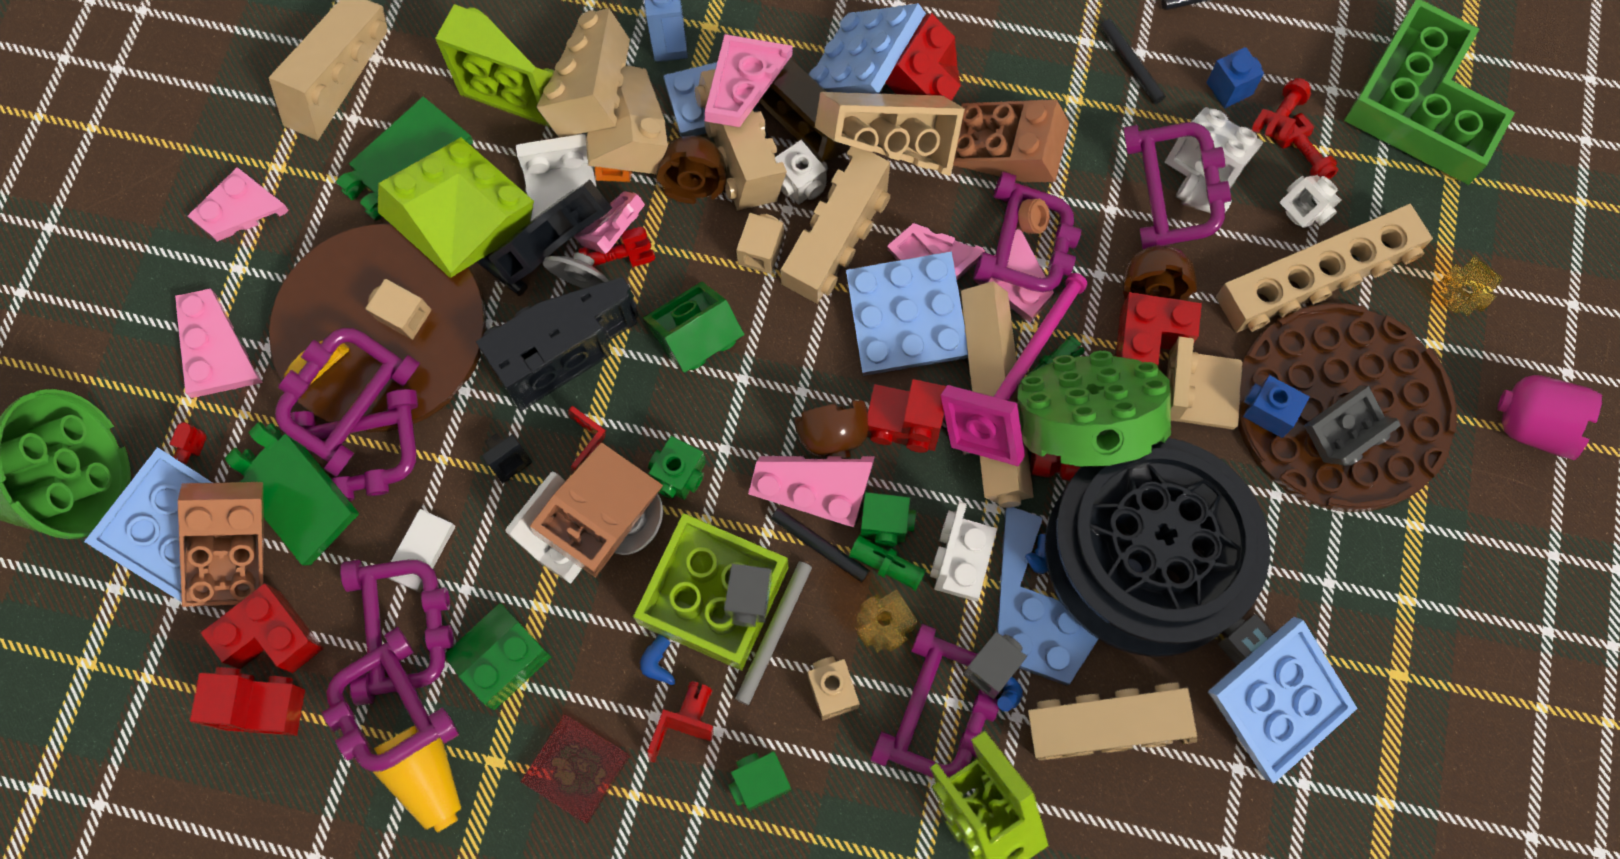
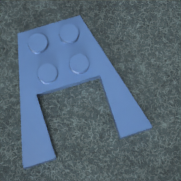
(1039, 623)

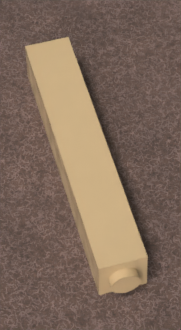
(990, 360)

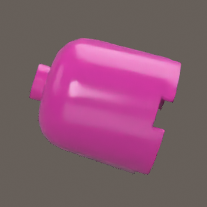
(1549, 414)

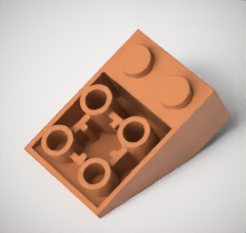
(1013, 138)
(595, 509)
(220, 542)

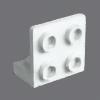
(1237, 143)
(554, 169)
(521, 532)
(964, 560)

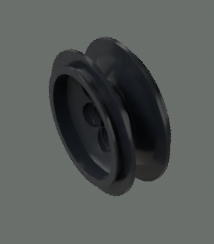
(1146, 609)

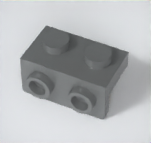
(1350, 427)

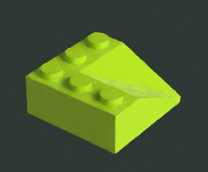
(490, 65)
(454, 206)
(691, 589)

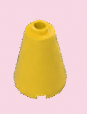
(422, 783)

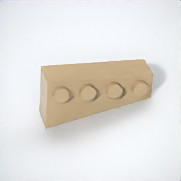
(326, 65)
(587, 77)
(896, 125)
(748, 156)
(838, 225)
(1112, 723)

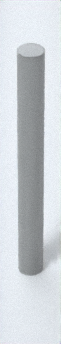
(773, 633)

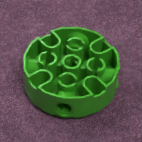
(1095, 409)

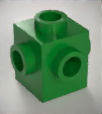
(677, 468)

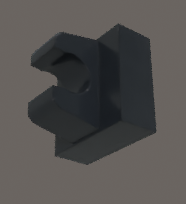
(505, 456)

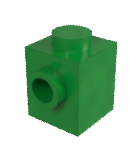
(887, 518)
(758, 780)

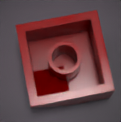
(927, 62)

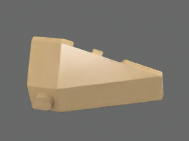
(640, 129)

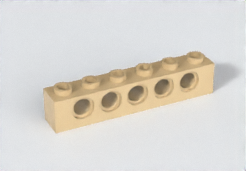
(1399, 229)

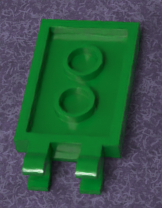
(405, 142)
(297, 493)

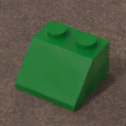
(694, 326)
(496, 657)

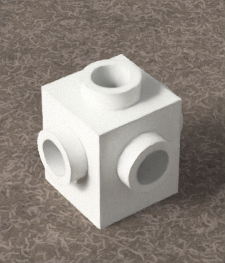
(804, 173)
(1299, 200)

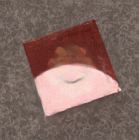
(575, 769)

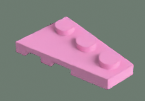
(742, 77)
(209, 347)
(820, 487)

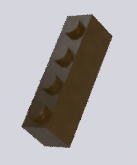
(794, 103)

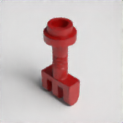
(1295, 93)
(1303, 129)
(634, 246)
(187, 441)

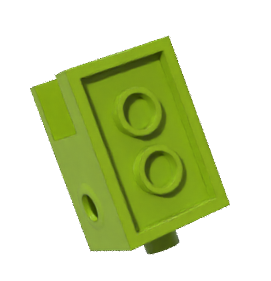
(1001, 813)

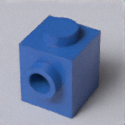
(1235, 77)
(1274, 406)

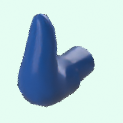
(1037, 560)
(650, 661)
(1011, 696)

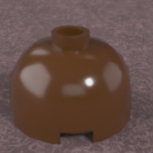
(692, 169)
(1160, 273)
(833, 429)

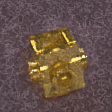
(1475, 275)
(889, 609)

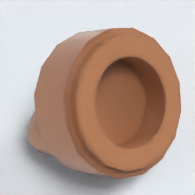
(1033, 216)

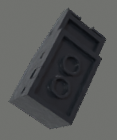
(557, 339)

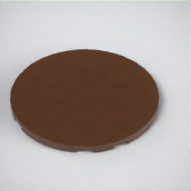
(331, 293)
(1326, 356)

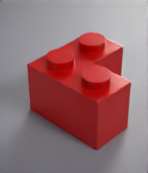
(1153, 324)
(906, 416)
(260, 624)
(241, 705)

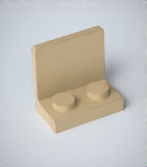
(1203, 386)

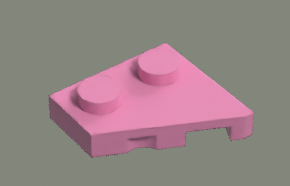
(235, 206)
(607, 230)
(920, 241)
(1021, 300)

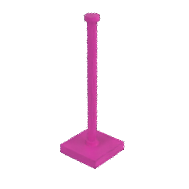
(992, 424)

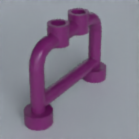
(1211, 159)
(1065, 238)
(317, 356)
(375, 481)
(437, 637)
(984, 708)
(341, 717)

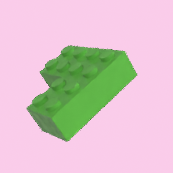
(1417, 104)

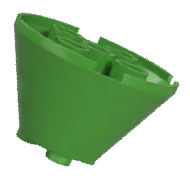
(58, 464)

